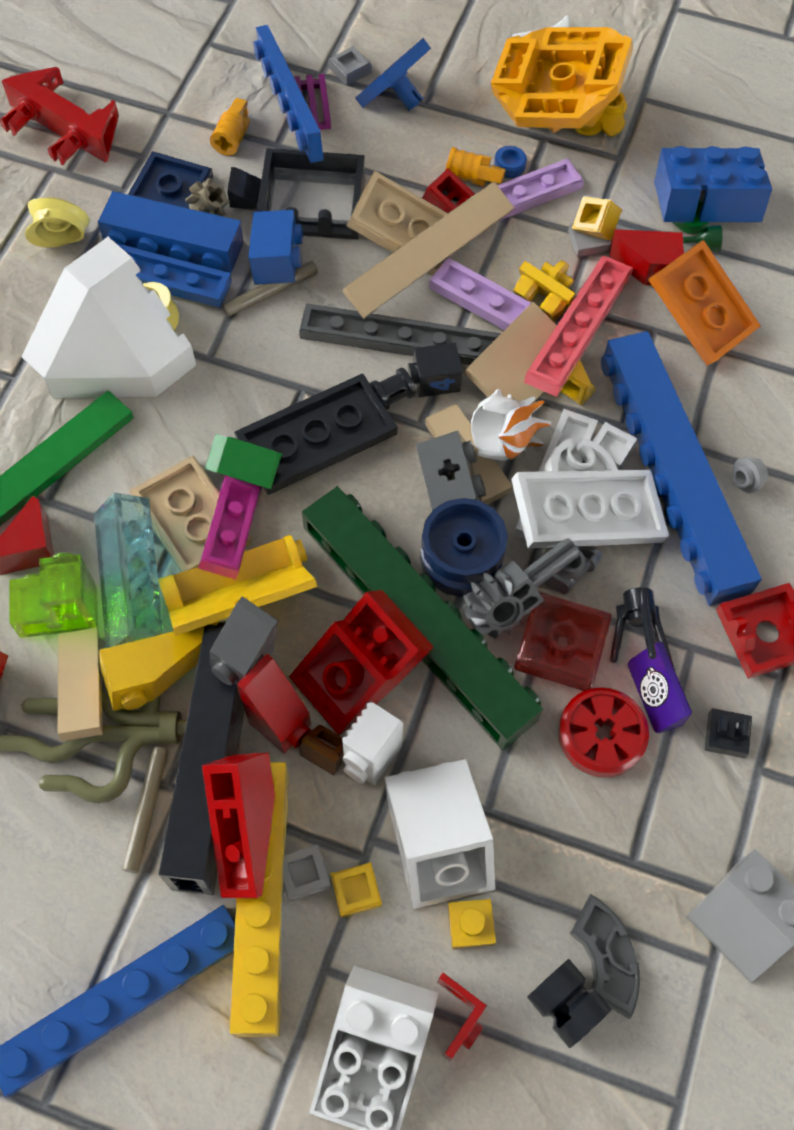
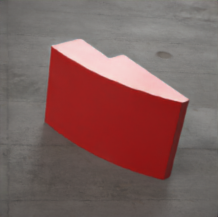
(360, 660)

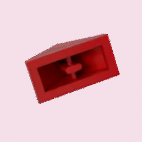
(26, 539)

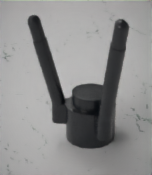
(641, 612)

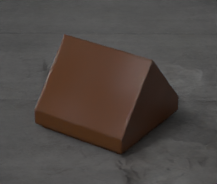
(323, 749)

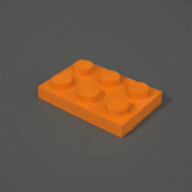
(704, 303)

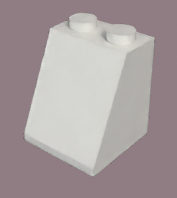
(441, 833)

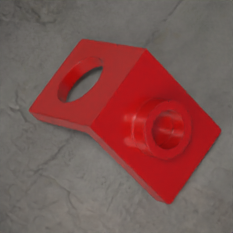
(471, 1028)

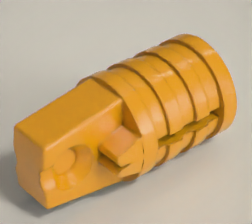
(231, 128)
(474, 167)

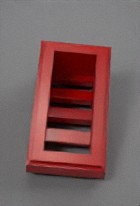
(453, 185)

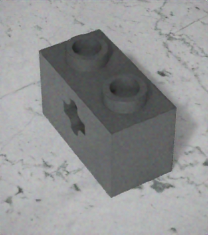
(442, 457)

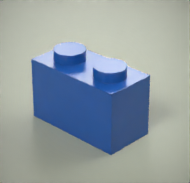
(275, 247)

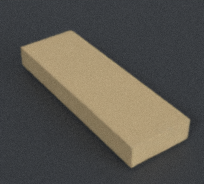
(494, 479)
(79, 684)

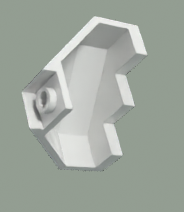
(106, 332)

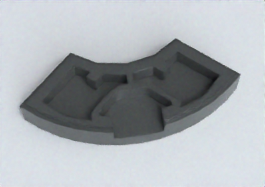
(611, 954)

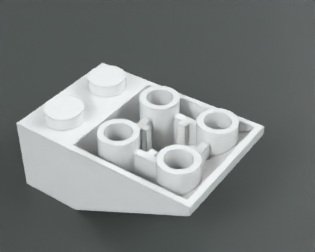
(373, 1052)

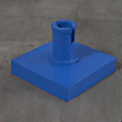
(396, 78)

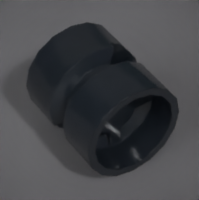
(569, 1003)

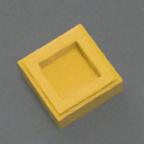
(356, 890)

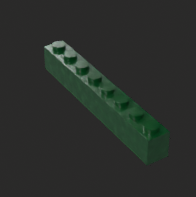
(459, 655)

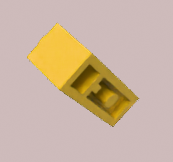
(148, 666)

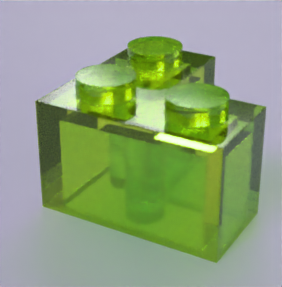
(55, 600)

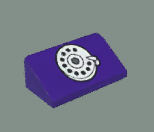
(660, 690)

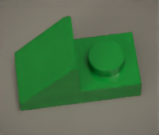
(243, 461)

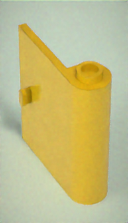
(264, 577)

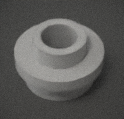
(749, 474)

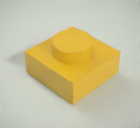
(471, 924)

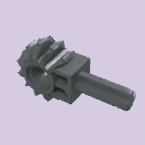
(511, 592)

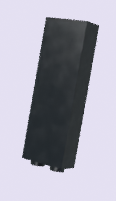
(209, 735)

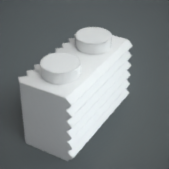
(371, 744)

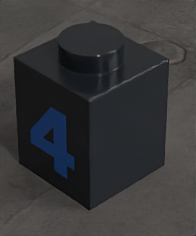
(436, 370)

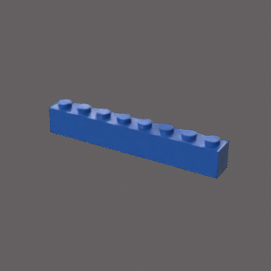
(679, 470)

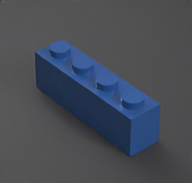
(172, 231)

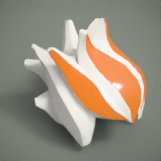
(505, 426)

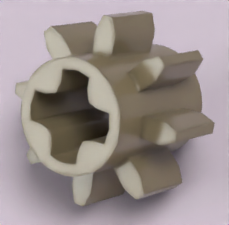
(208, 198)

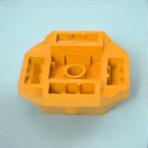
(561, 75)

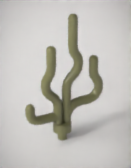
(137, 731)

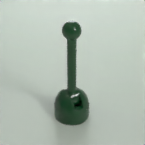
(711, 235)

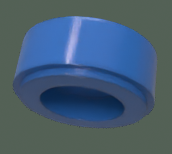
(511, 159)

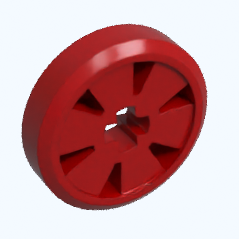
(628, 733)

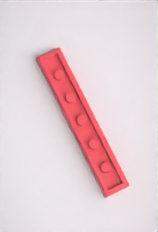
(578, 326)

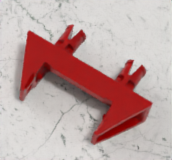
(40, 103)

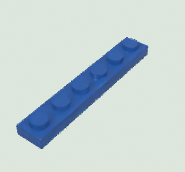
(289, 95)
(115, 1000)

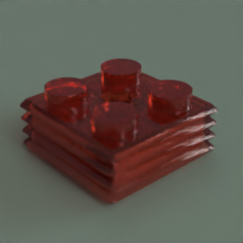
(585, 634)

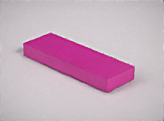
(230, 527)

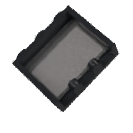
(318, 192)

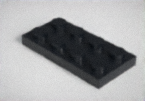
(322, 430)

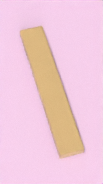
(427, 250)

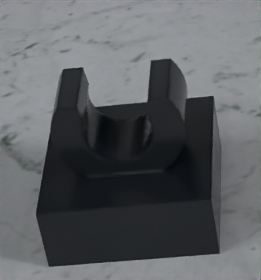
(728, 733)

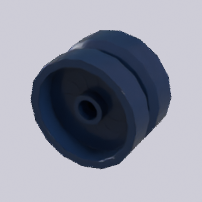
(462, 544)

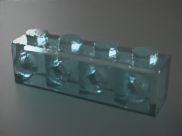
(127, 570)

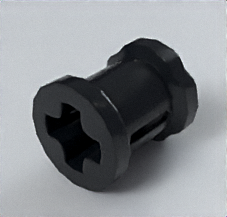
(394, 388)

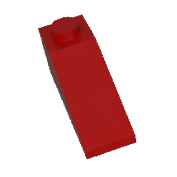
(274, 705)
(240, 817)

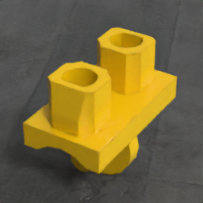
(535, 280)

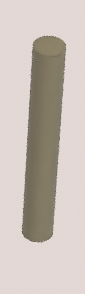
(266, 290)
(145, 810)

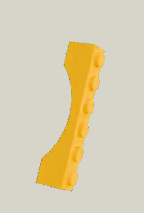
(258, 934)

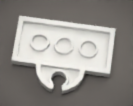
(588, 501)

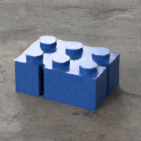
(732, 178)

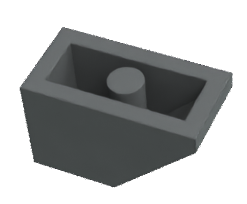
(242, 642)

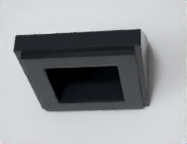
(243, 189)

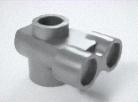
(568, 576)

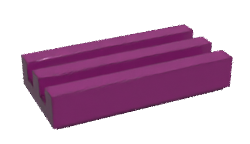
(311, 84)

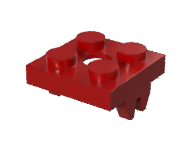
(740, 623)

